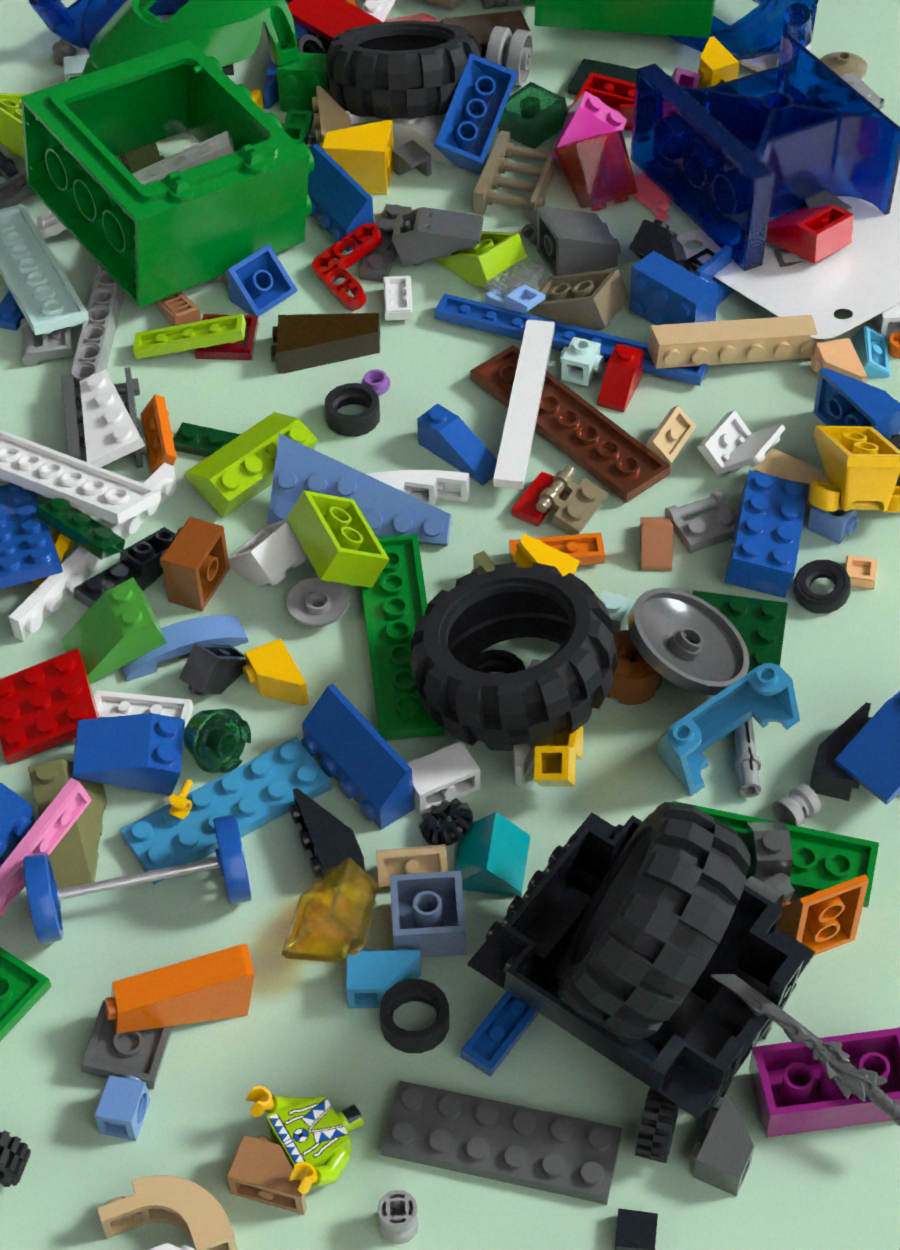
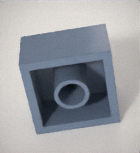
(428, 913)

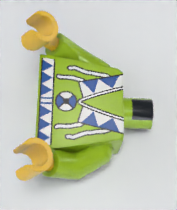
(309, 1134)

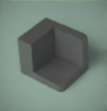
(409, 157)

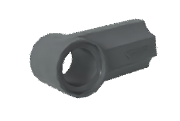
(774, 888)

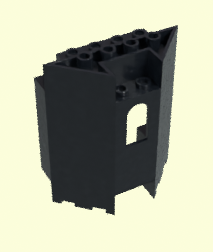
(712, 1029)

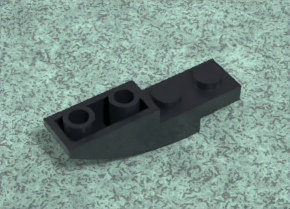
(136, 561)

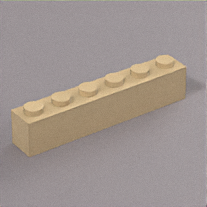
(732, 341)

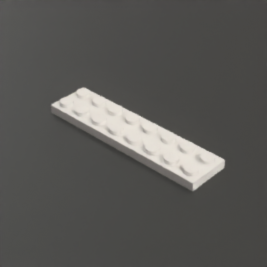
(74, 480)

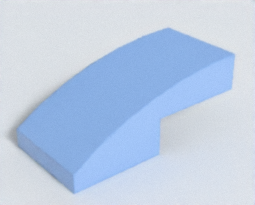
(519, 300)

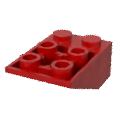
(812, 231)

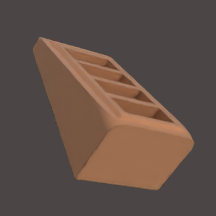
(179, 309)

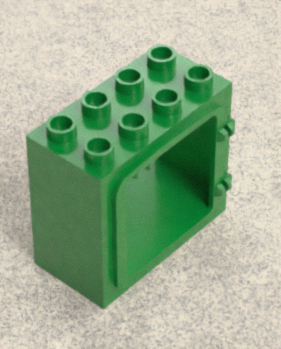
(191, 221)

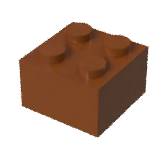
(195, 563)

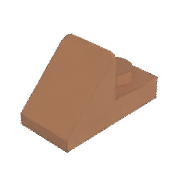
(656, 544)

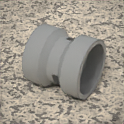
(799, 804)
(398, 1226)

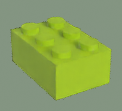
(337, 539)

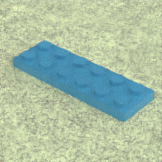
(252, 792)

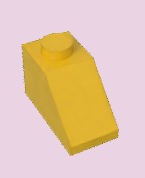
(275, 673)

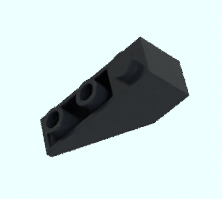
(826, 776)
(323, 835)

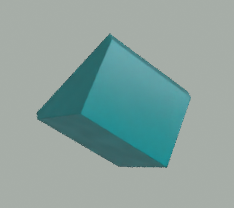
(493, 856)

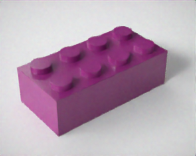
(799, 1097)

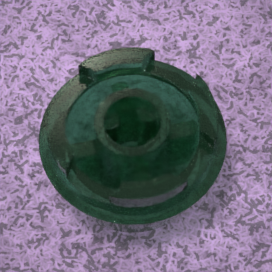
(216, 739)

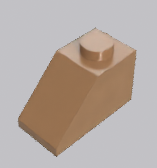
(263, 1174)

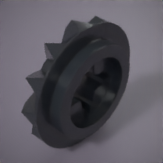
(449, 831)

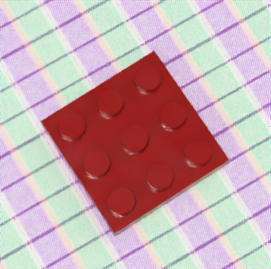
(44, 705)

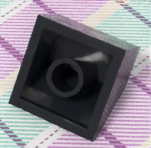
(658, 238)

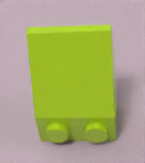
(489, 258)

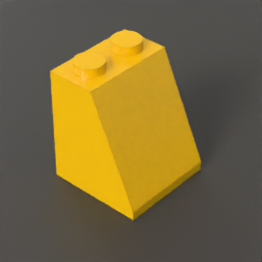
(364, 153)

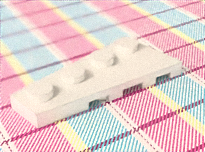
(106, 421)

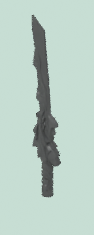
(829, 1054)

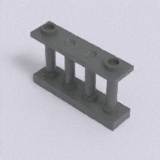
(74, 415)

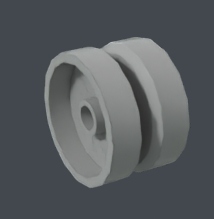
(511, 51)

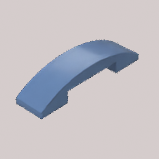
(183, 636)

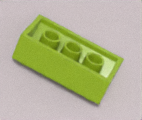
(246, 463)

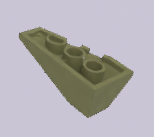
(76, 855)

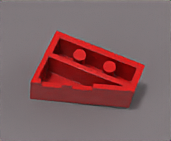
(612, 92)

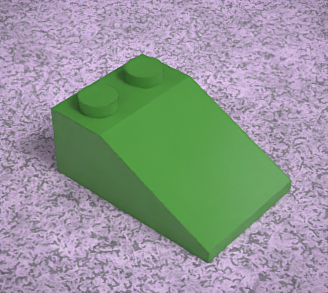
(115, 630)

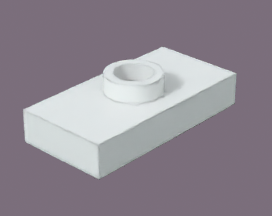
(398, 298)

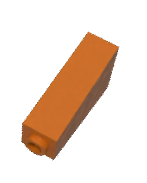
(184, 992)

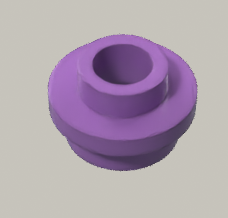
(377, 381)

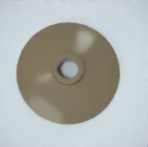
(845, 63)

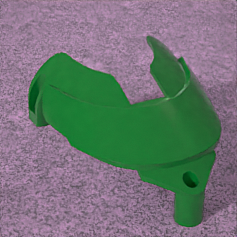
(217, 27)

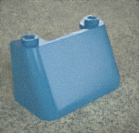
(762, 694)

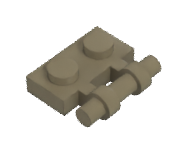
(578, 508)

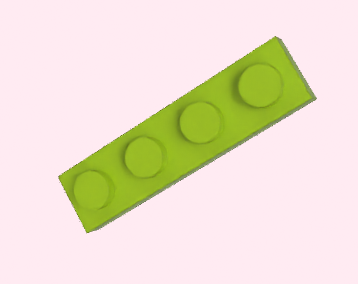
(189, 336)

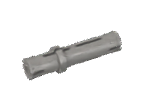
(746, 761)

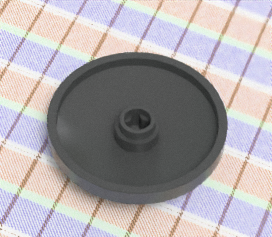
(687, 640)

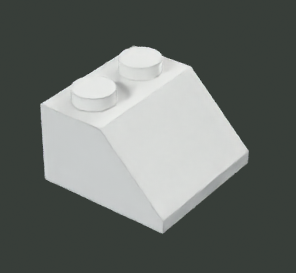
(268, 554)

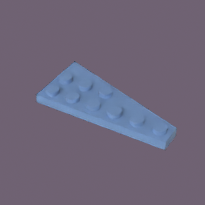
(383, 506)

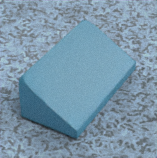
(872, 352)

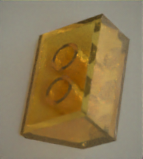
(332, 916)

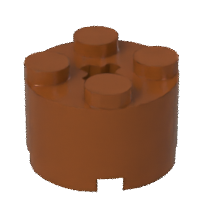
(633, 678)

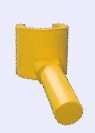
(180, 805)

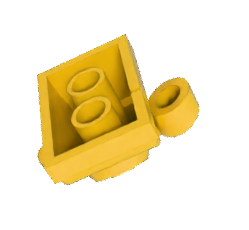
(859, 470)

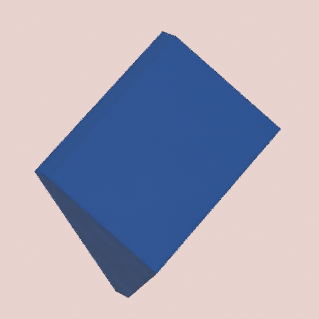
(259, 282)

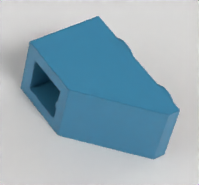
(375, 972)

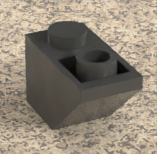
(725, 1152)

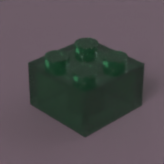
(533, 115)

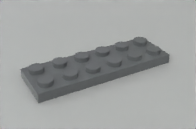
(502, 1142)

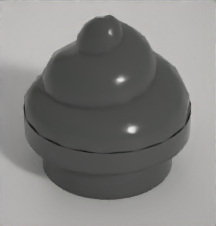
(62, 49)

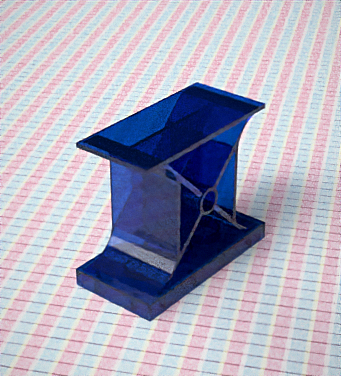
(761, 146)

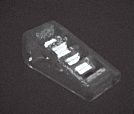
(523, 272)

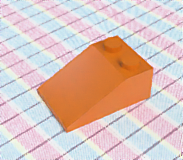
(826, 916)

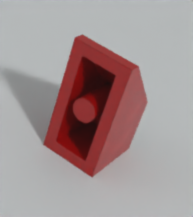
(621, 377)

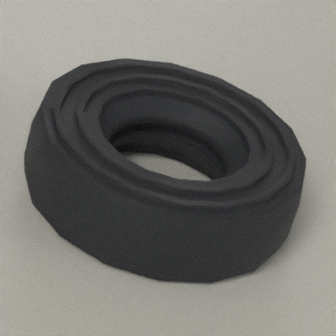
(822, 569)

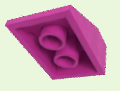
(587, 119)

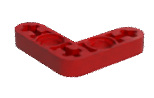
(337, 269)

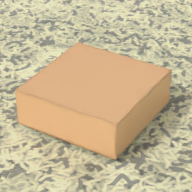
(861, 571)

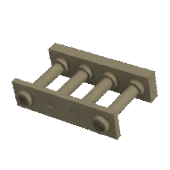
(499, 164)

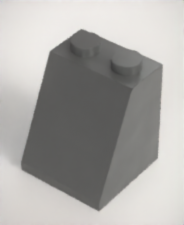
(574, 241)

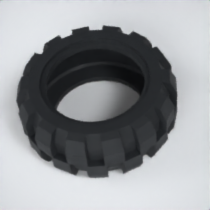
(398, 68)
(525, 703)
(655, 921)

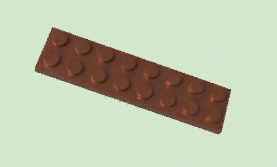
(579, 430)

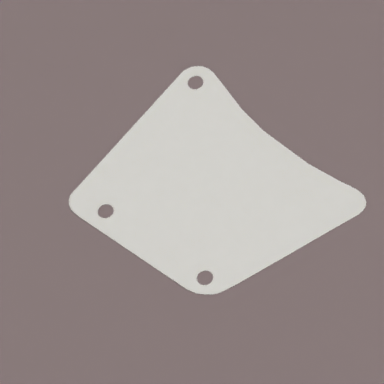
(855, 278)

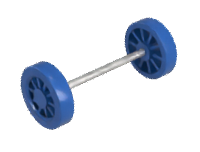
(46, 898)

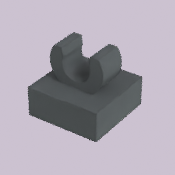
(531, 228)

